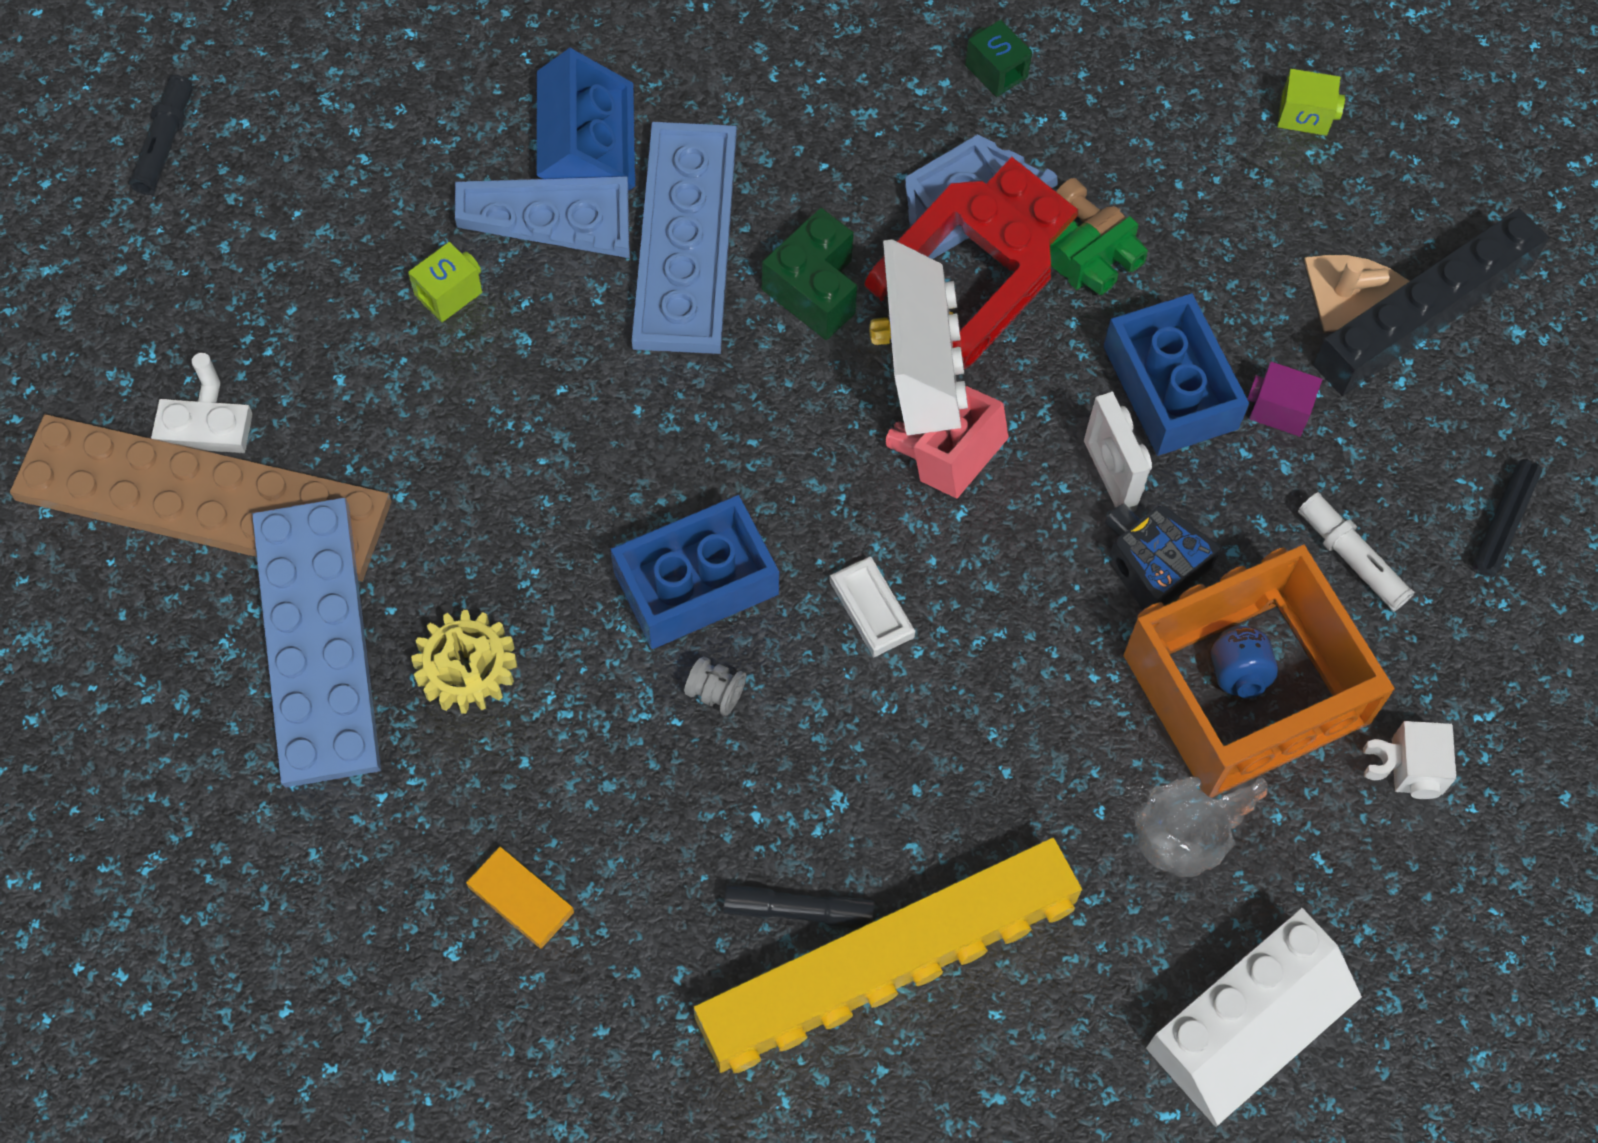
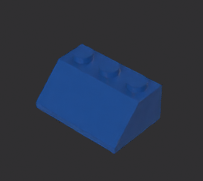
(584, 120)

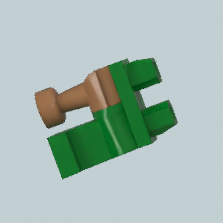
(1090, 249)

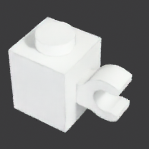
(1420, 759)

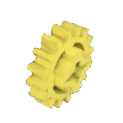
(484, 653)

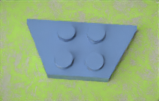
(969, 162)

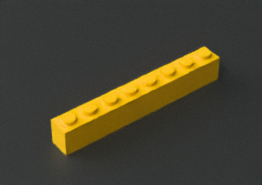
(886, 956)

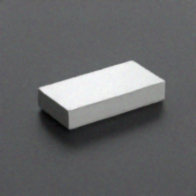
(872, 606)

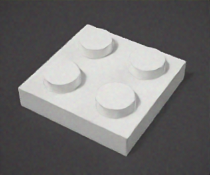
(1116, 452)

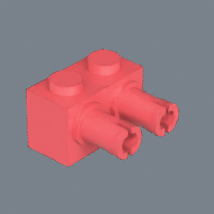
(955, 456)

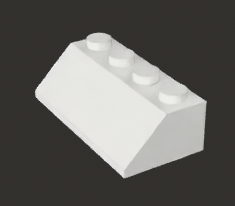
(924, 341)
(1256, 1017)

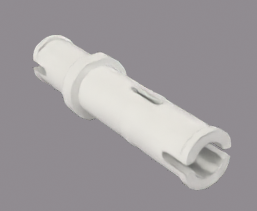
(1355, 551)

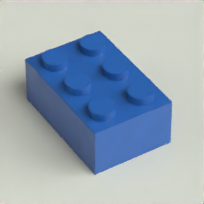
(1175, 374)
(695, 571)

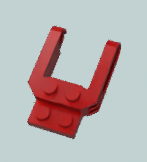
(1009, 218)

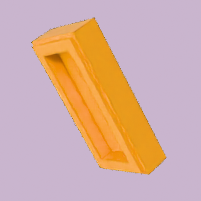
(520, 897)

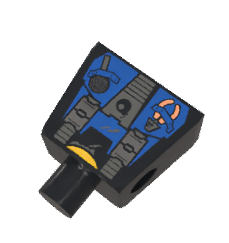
(1158, 554)

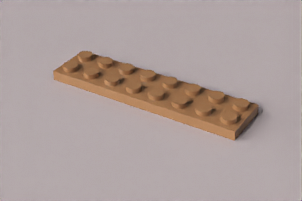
(177, 488)

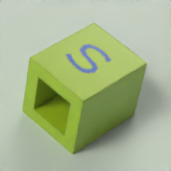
(1310, 102)
(446, 281)

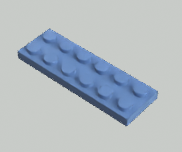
(685, 238)
(315, 643)

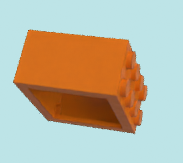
(1321, 626)

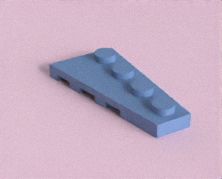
(558, 212)

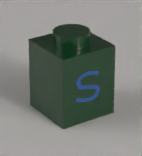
(998, 57)

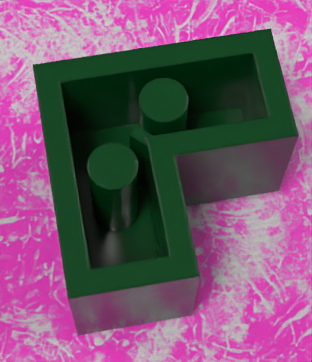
(808, 277)

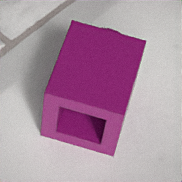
(1283, 398)

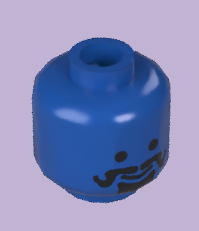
(1243, 662)

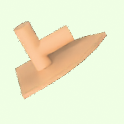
(1348, 287)

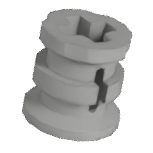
(715, 685)

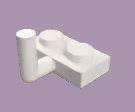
(203, 423)

